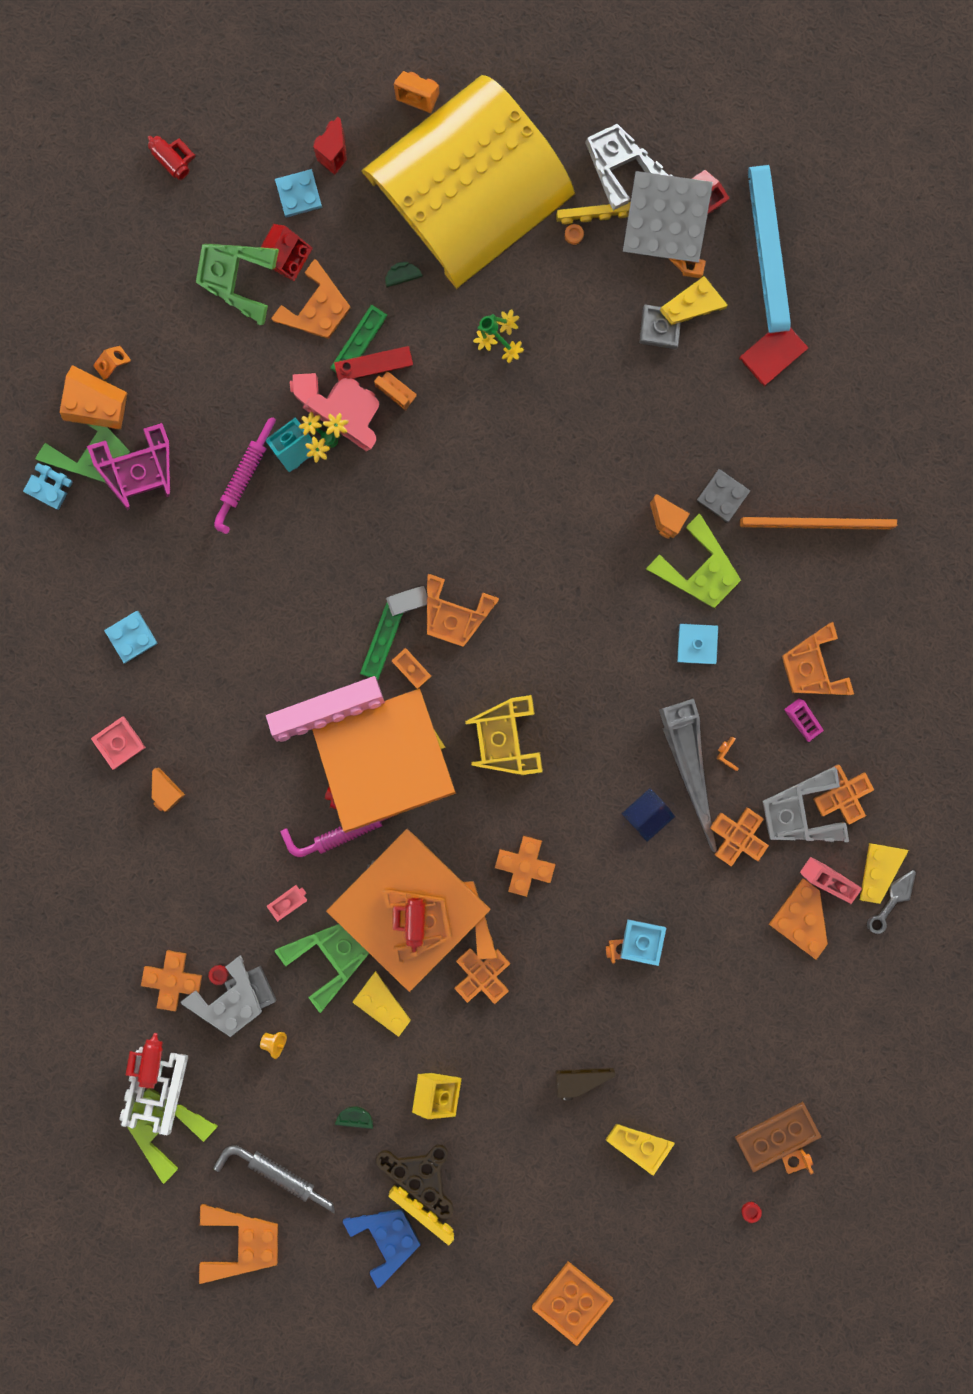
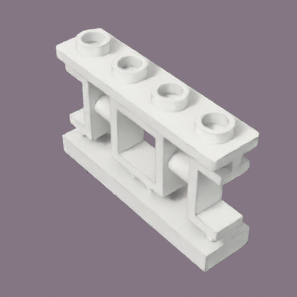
(170, 1093)

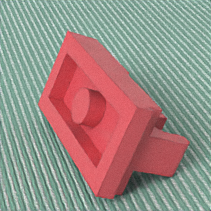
(287, 902)

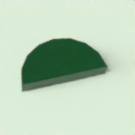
(402, 273)
(354, 1117)

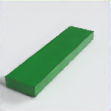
(362, 335)
(381, 643)

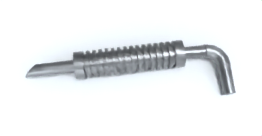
(276, 1173)

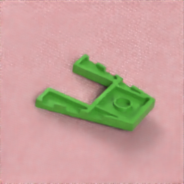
(219, 270)
(84, 466)
(340, 950)

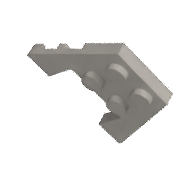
(231, 1009)

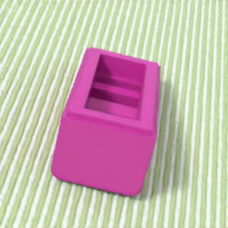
(795, 706)

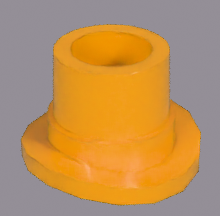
(273, 1043)

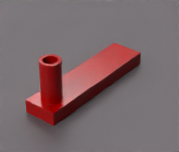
(374, 363)

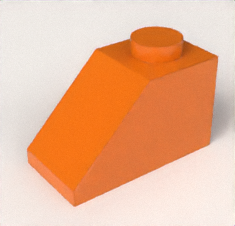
(164, 791)

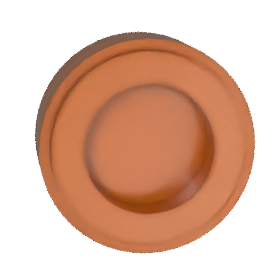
(574, 234)

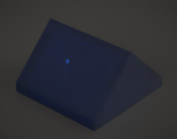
(648, 814)

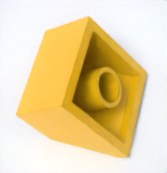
(436, 1096)

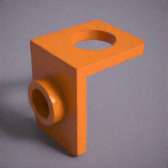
(108, 362)
(723, 750)
(611, 950)
(804, 1161)

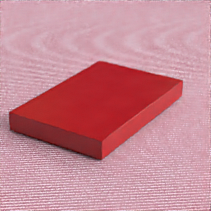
(773, 354)

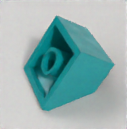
(290, 444)

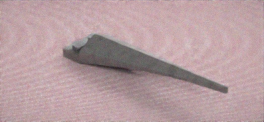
(684, 738)

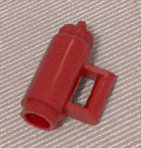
(168, 156)
(414, 922)
(149, 1063)

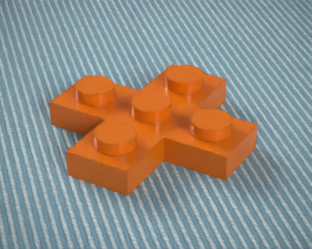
(845, 797)
(739, 836)
(525, 866)
(482, 976)
(171, 980)

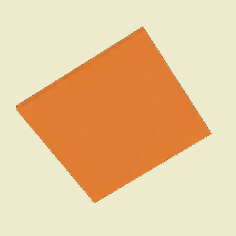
(383, 761)
(409, 869)

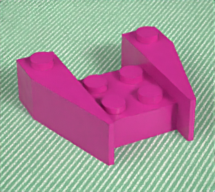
(135, 471)

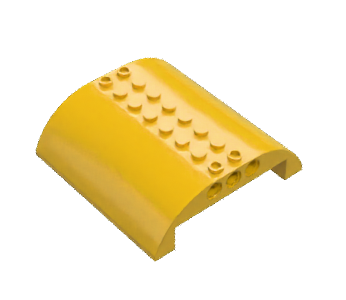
(472, 178)

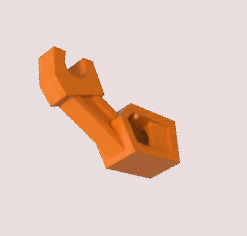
(698, 269)

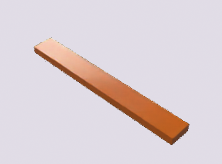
(827, 523)

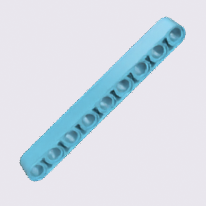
(769, 249)

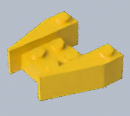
(500, 738)

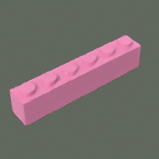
(325, 709)

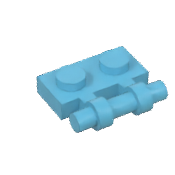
(44, 491)

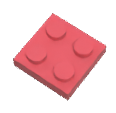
(118, 743)

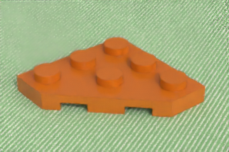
(803, 919)

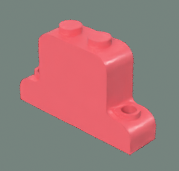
(355, 406)

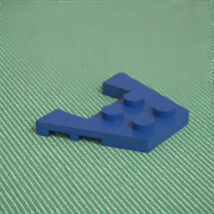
(393, 1236)

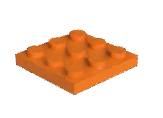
(572, 1303)

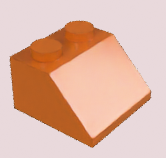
(416, 91)
(667, 516)

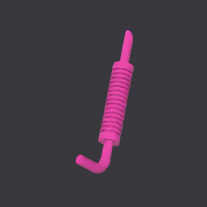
(242, 476)
(328, 841)

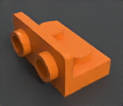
(395, 390)

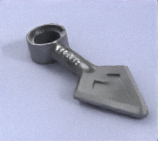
(899, 891)

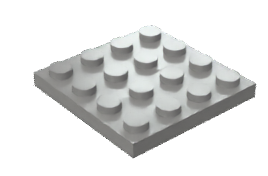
(667, 216)

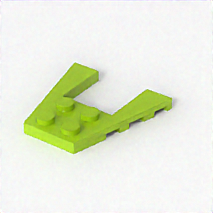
(712, 579)
(144, 1133)

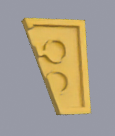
(692, 302)
(880, 871)
(381, 1005)
(640, 1147)

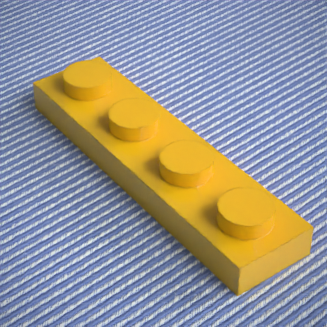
(586, 214)
(416, 1209)

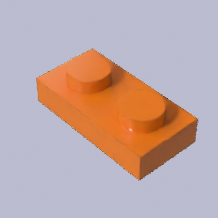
(411, 668)

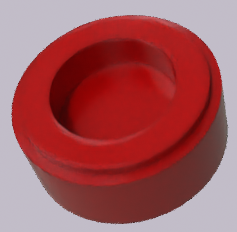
(218, 975)
(751, 1212)

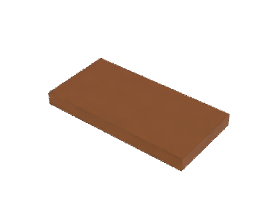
(778, 1137)

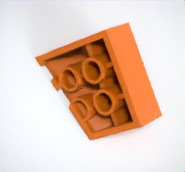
(92, 400)

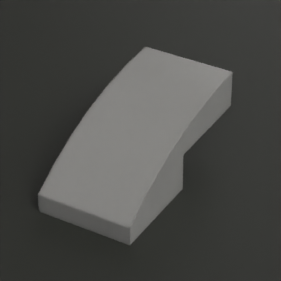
(407, 600)

